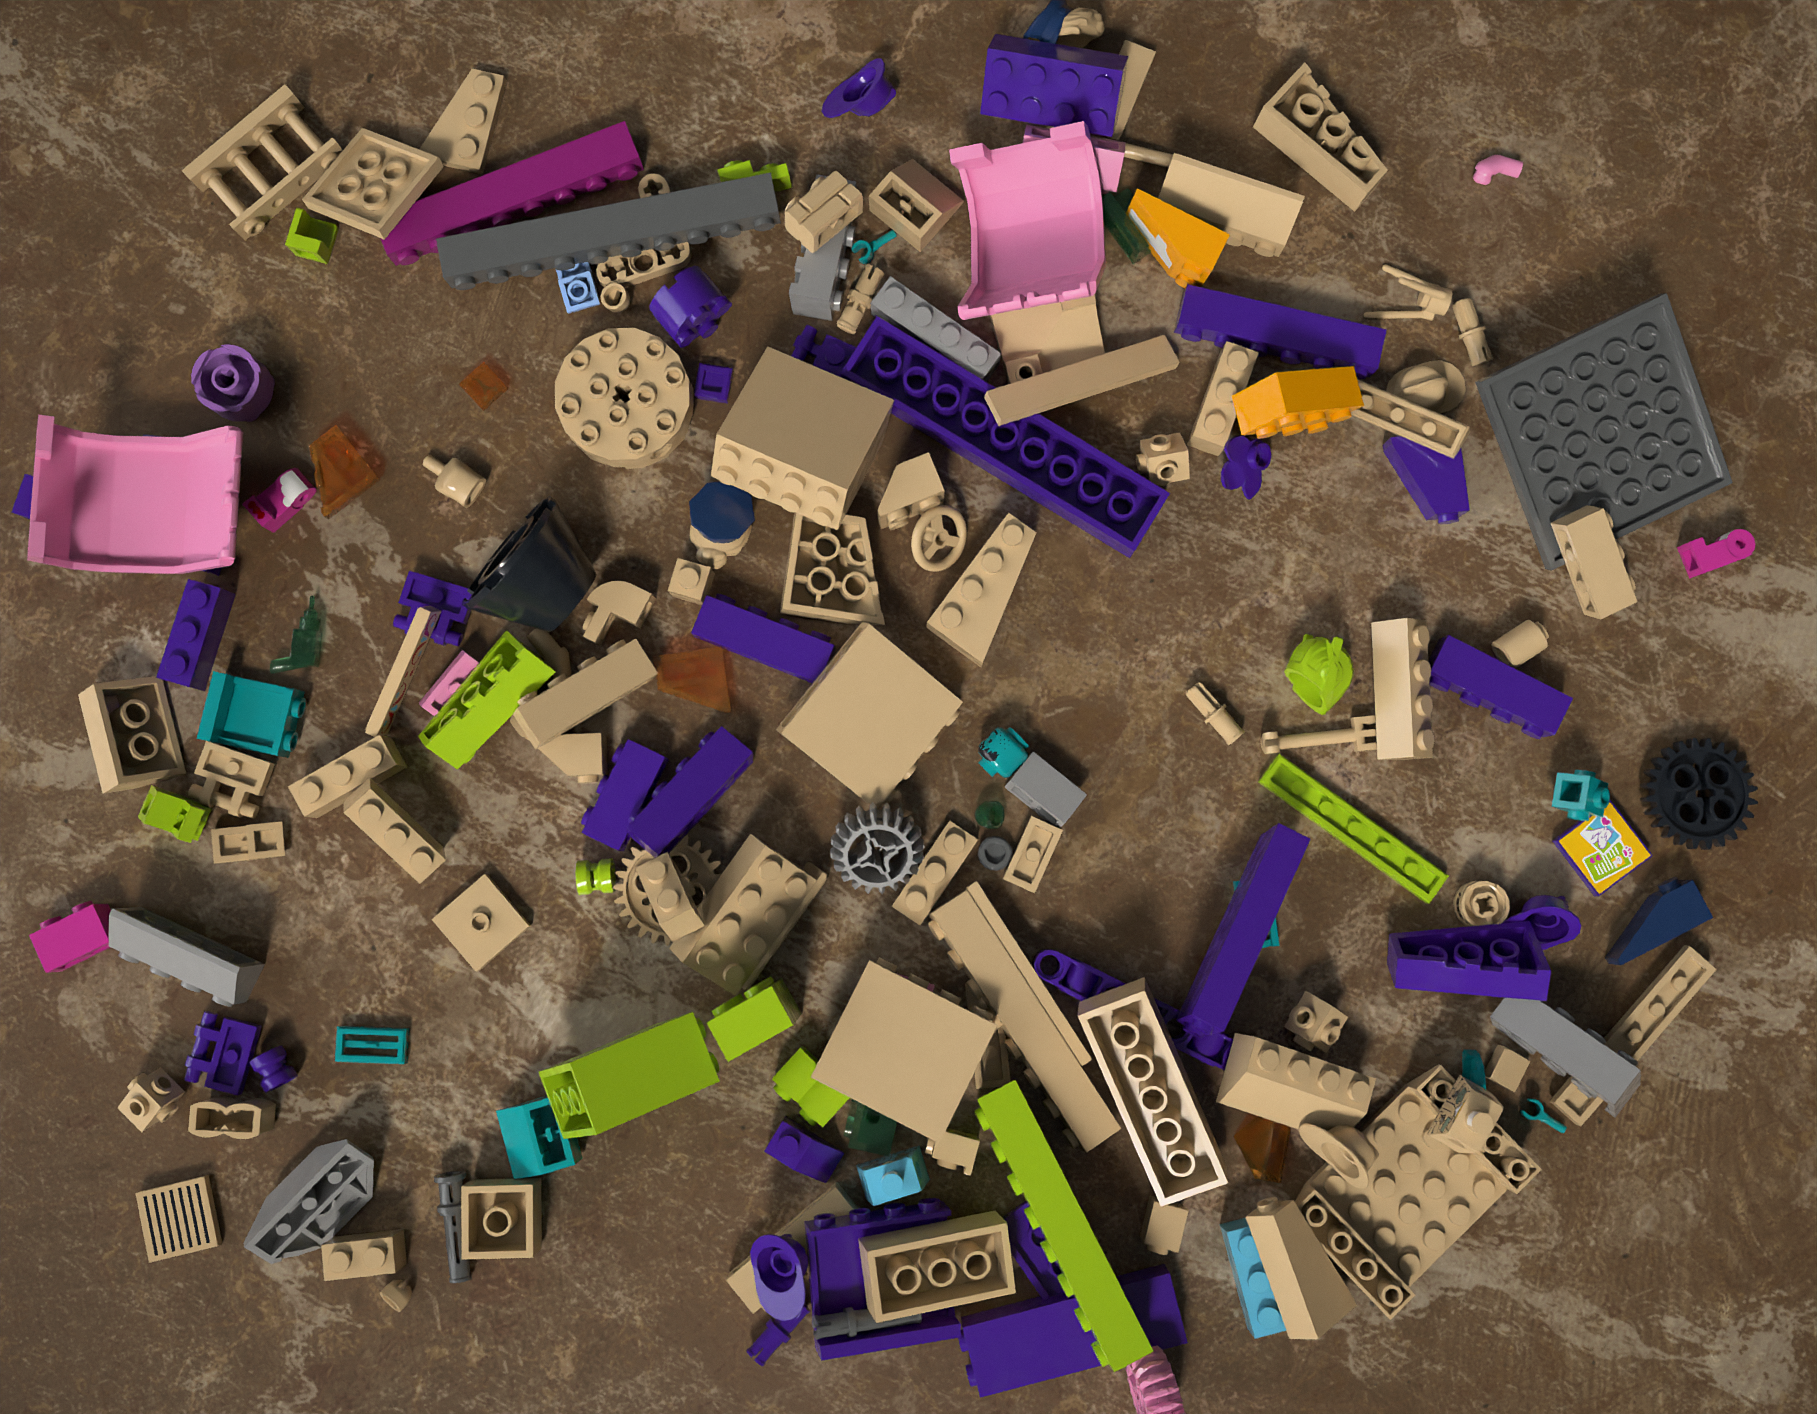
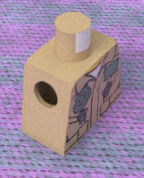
(1466, 1117)

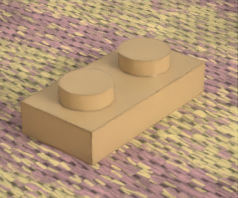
(1032, 854)

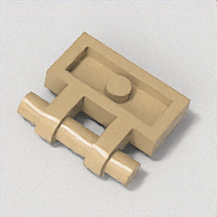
(234, 769)

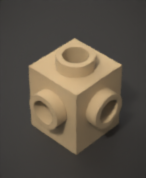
(1163, 459)
(1315, 1023)
(151, 1099)

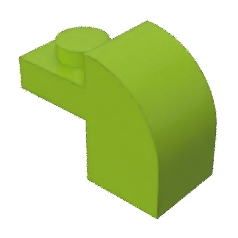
(174, 814)

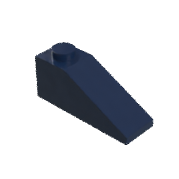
(1660, 918)

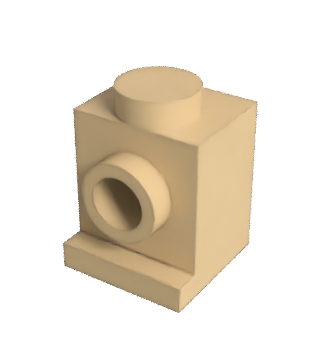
(954, 1150)

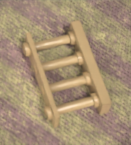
(246, 136)

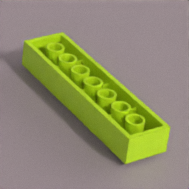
(1066, 1230)

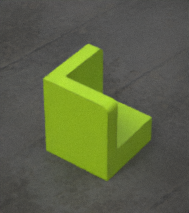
(311, 237)

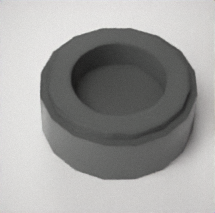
(994, 853)

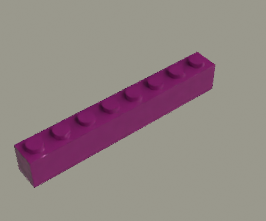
(515, 192)

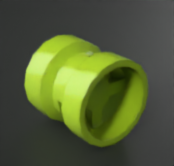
(595, 876)

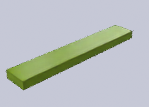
(1353, 829)

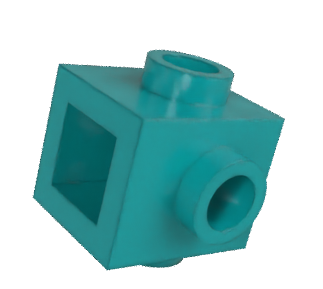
(1580, 795)

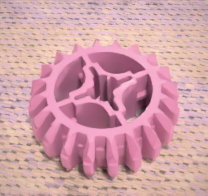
(1154, 1385)

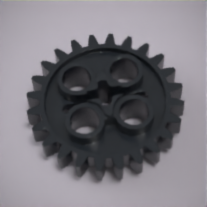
(1729, 790)

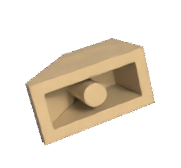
(579, 755)

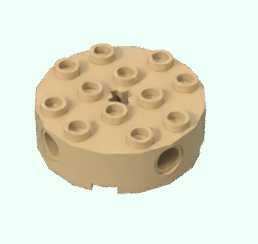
(618, 365)

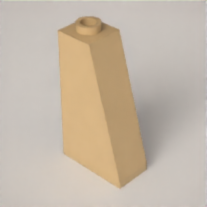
(1298, 1270)

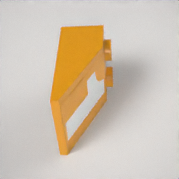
(1177, 240)

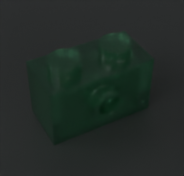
(870, 1130)

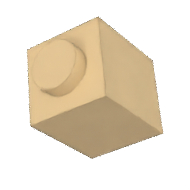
(691, 581)
(1163, 1226)

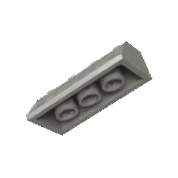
(183, 954)

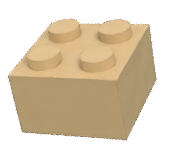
(501, 1218)

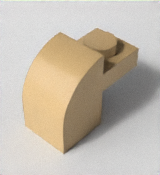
(616, 600)

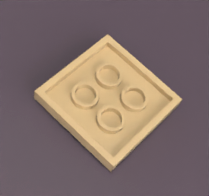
(373, 183)

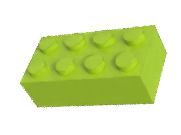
(751, 1021)

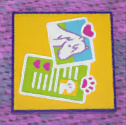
(1602, 849)

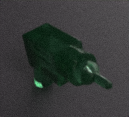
(305, 643)

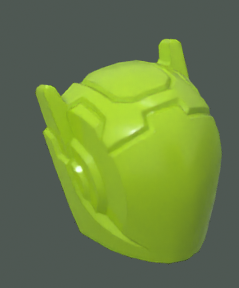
(1320, 672)

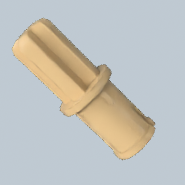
(1472, 332)
(1214, 713)

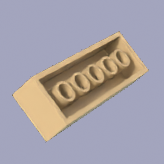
(1152, 1092)

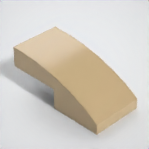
(248, 842)

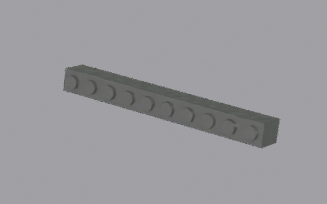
(608, 232)

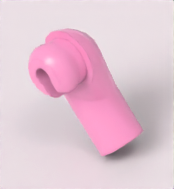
(1494, 165)

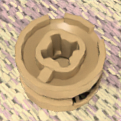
(1481, 903)

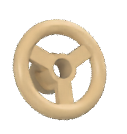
(931, 535)

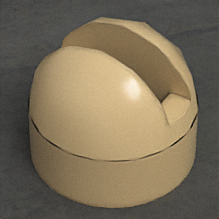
(611, 295)
(395, 1296)

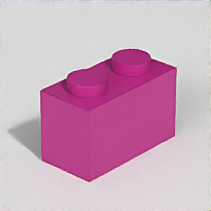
(74, 938)

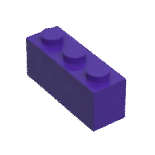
(196, 635)
(622, 793)

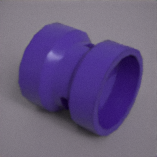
(273, 1068)

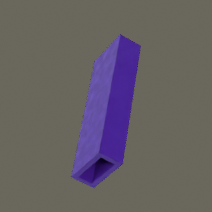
(1242, 931)
(1045, 1340)

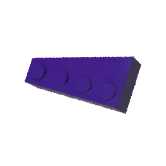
(1472, 961)

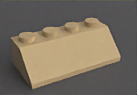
(1241, 206)
(1292, 1086)

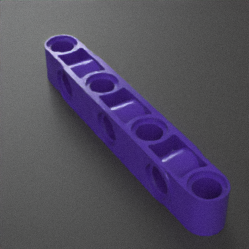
(1085, 982)

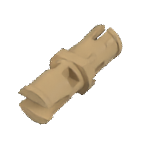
(860, 299)

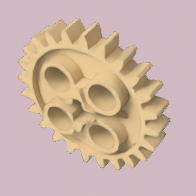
(633, 895)

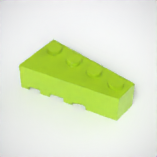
(485, 700)

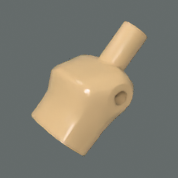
(456, 480)

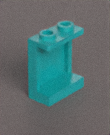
(251, 715)

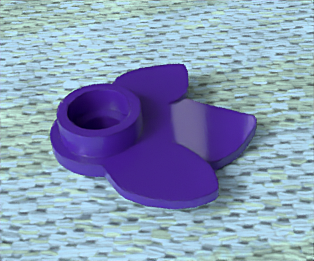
(1245, 464)

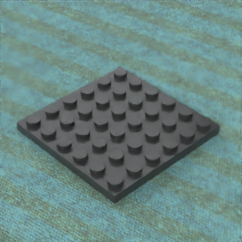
(1606, 425)

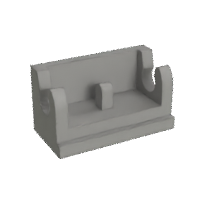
(1045, 790)

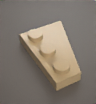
(468, 123)

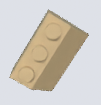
(131, 733)

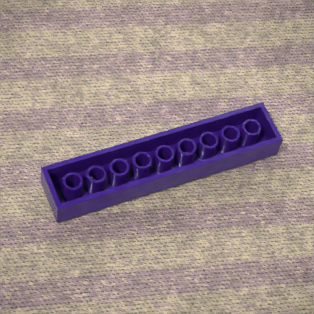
(1025, 453)

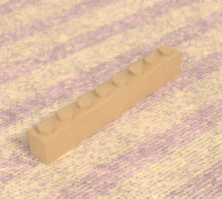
(1024, 1021)

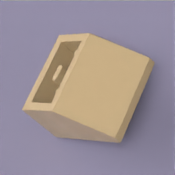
(913, 203)
(910, 492)

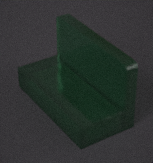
(1122, 227)

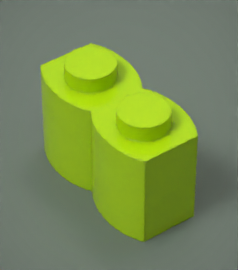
(816, 1099)

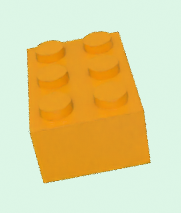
(1298, 401)

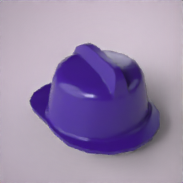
(862, 93)
(1550, 920)
(779, 1274)

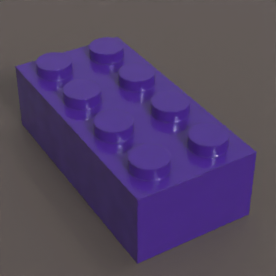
(1053, 84)

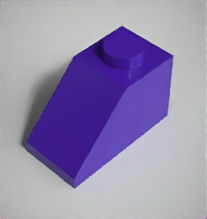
(803, 1150)

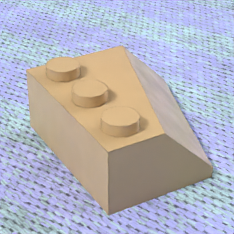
(831, 573)

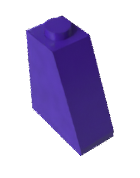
(1431, 479)

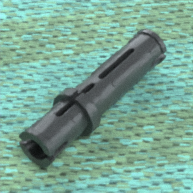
(854, 1321)

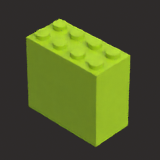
(630, 1076)

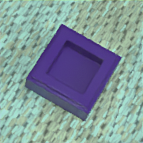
(713, 383)

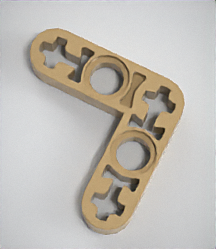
(656, 270)

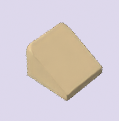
(1506, 1068)

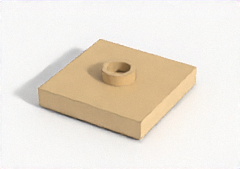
(481, 922)

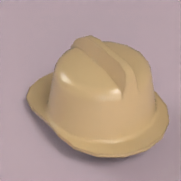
(1430, 385)
(1344, 1150)

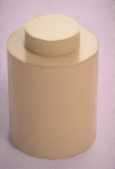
(1521, 643)

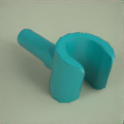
(872, 246)
(1542, 1116)

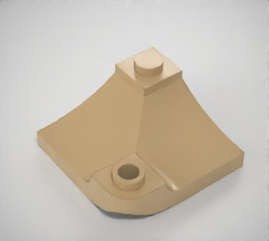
(1047, 336)

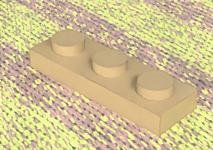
(935, 873)

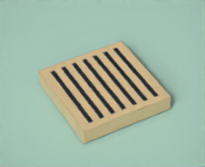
(178, 1218)

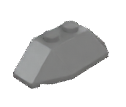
(312, 1202)

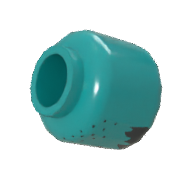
(1002, 752)

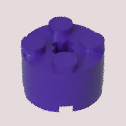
(690, 306)

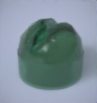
(990, 814)

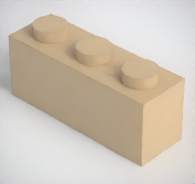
(1217, 408)
(1594, 561)
(337, 780)
(394, 830)

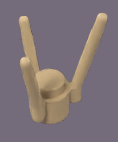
(1431, 298)

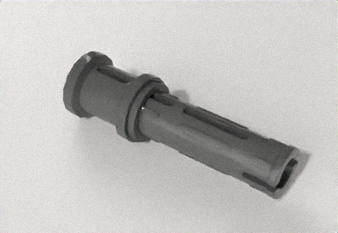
(458, 1268)

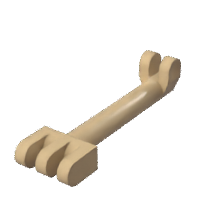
(1273, 743)

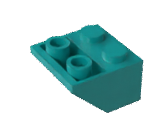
(535, 1140)

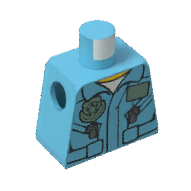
(893, 1176)

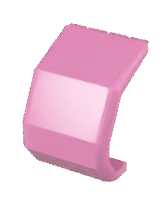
(1032, 222)
(134, 500)

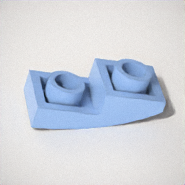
(578, 287)

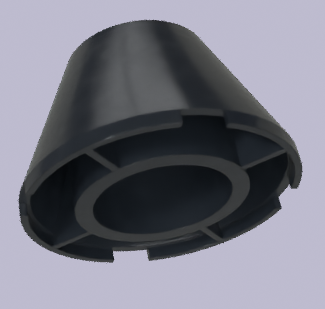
(534, 573)

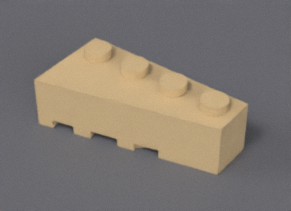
(1320, 140)
(980, 596)

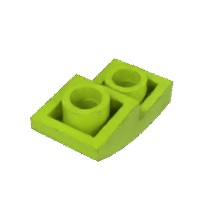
(739, 169)

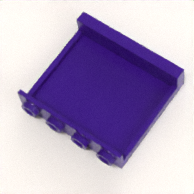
(839, 1282)

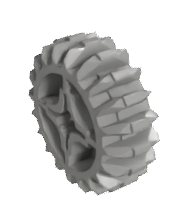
(858, 862)

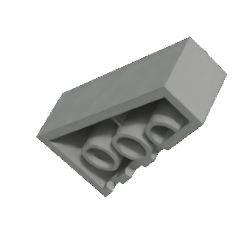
(819, 275)

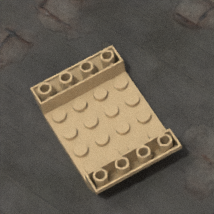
(1416, 1194)

